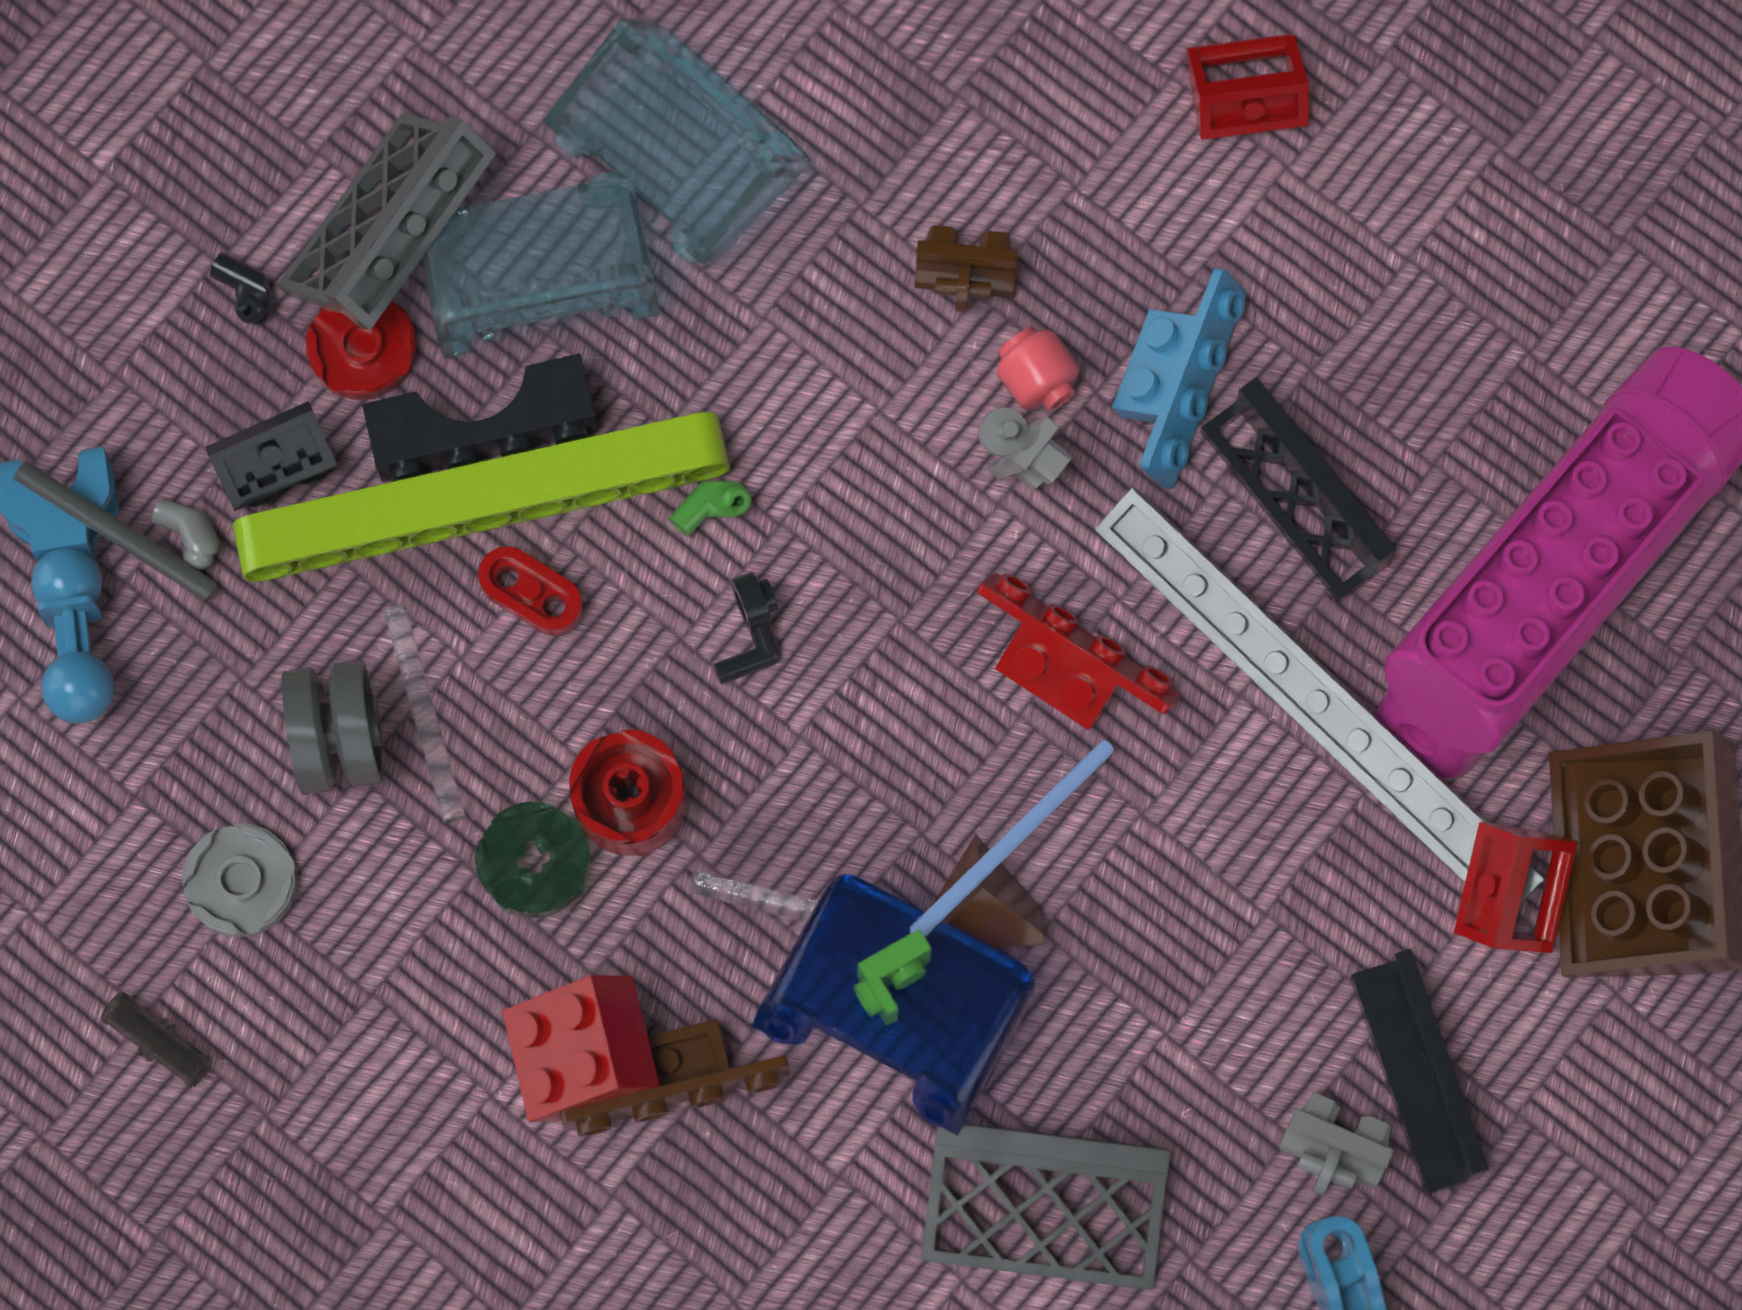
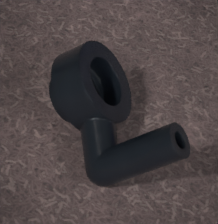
(755, 603)

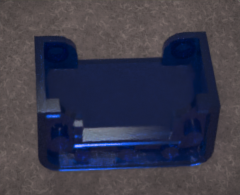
(949, 1021)

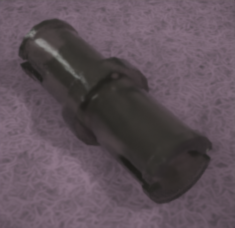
(156, 1039)

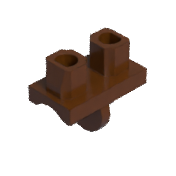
(966, 269)

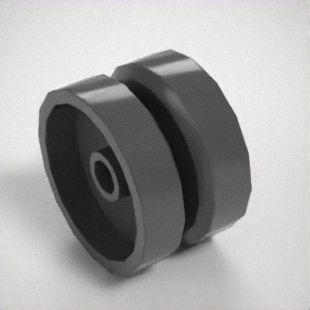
(324, 727)

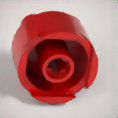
(619, 762)

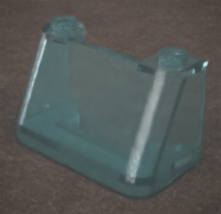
(677, 135)
(539, 261)

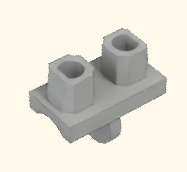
(1025, 447)
(1334, 1151)

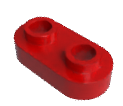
(532, 592)

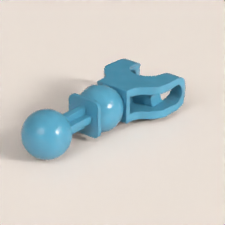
(66, 582)
(1351, 1279)

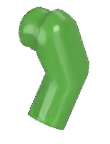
(710, 500)

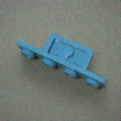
(1175, 373)

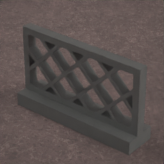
(413, 213)
(1051, 1153)

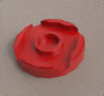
(359, 360)

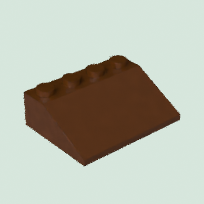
(1653, 856)

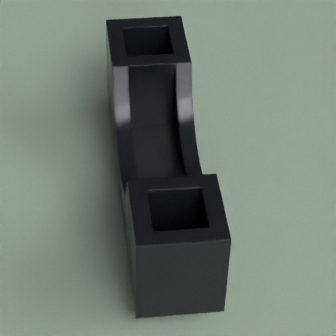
(415, 439)

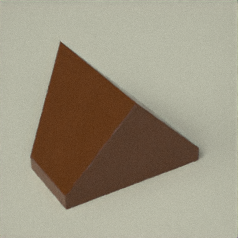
(997, 909)

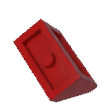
(1250, 102)
(1497, 885)

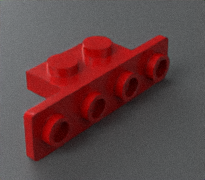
(1066, 662)

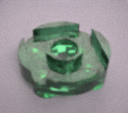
(505, 842)

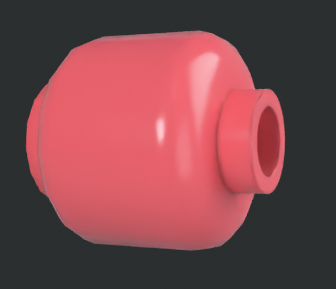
(1037, 369)

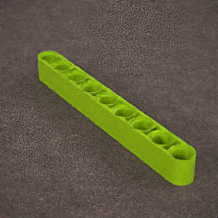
(480, 496)

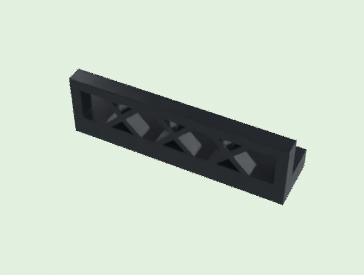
(1315, 478)
(1419, 1074)

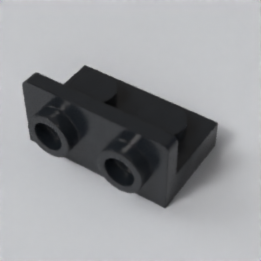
(271, 457)

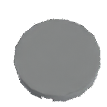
(239, 880)

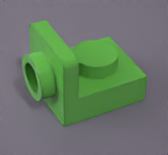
(896, 965)

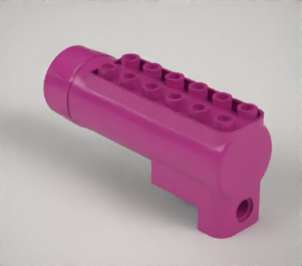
(1564, 560)

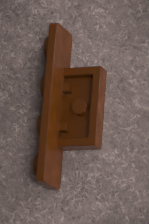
(689, 1068)

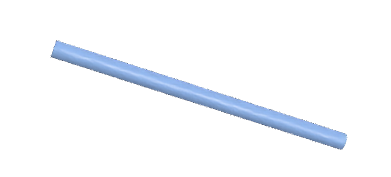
(1013, 838)

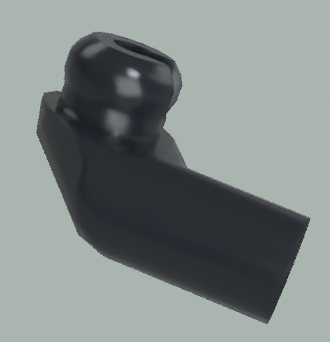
(250, 287)

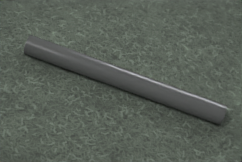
(114, 530)

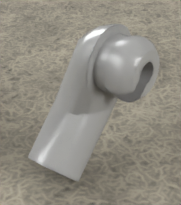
(194, 528)

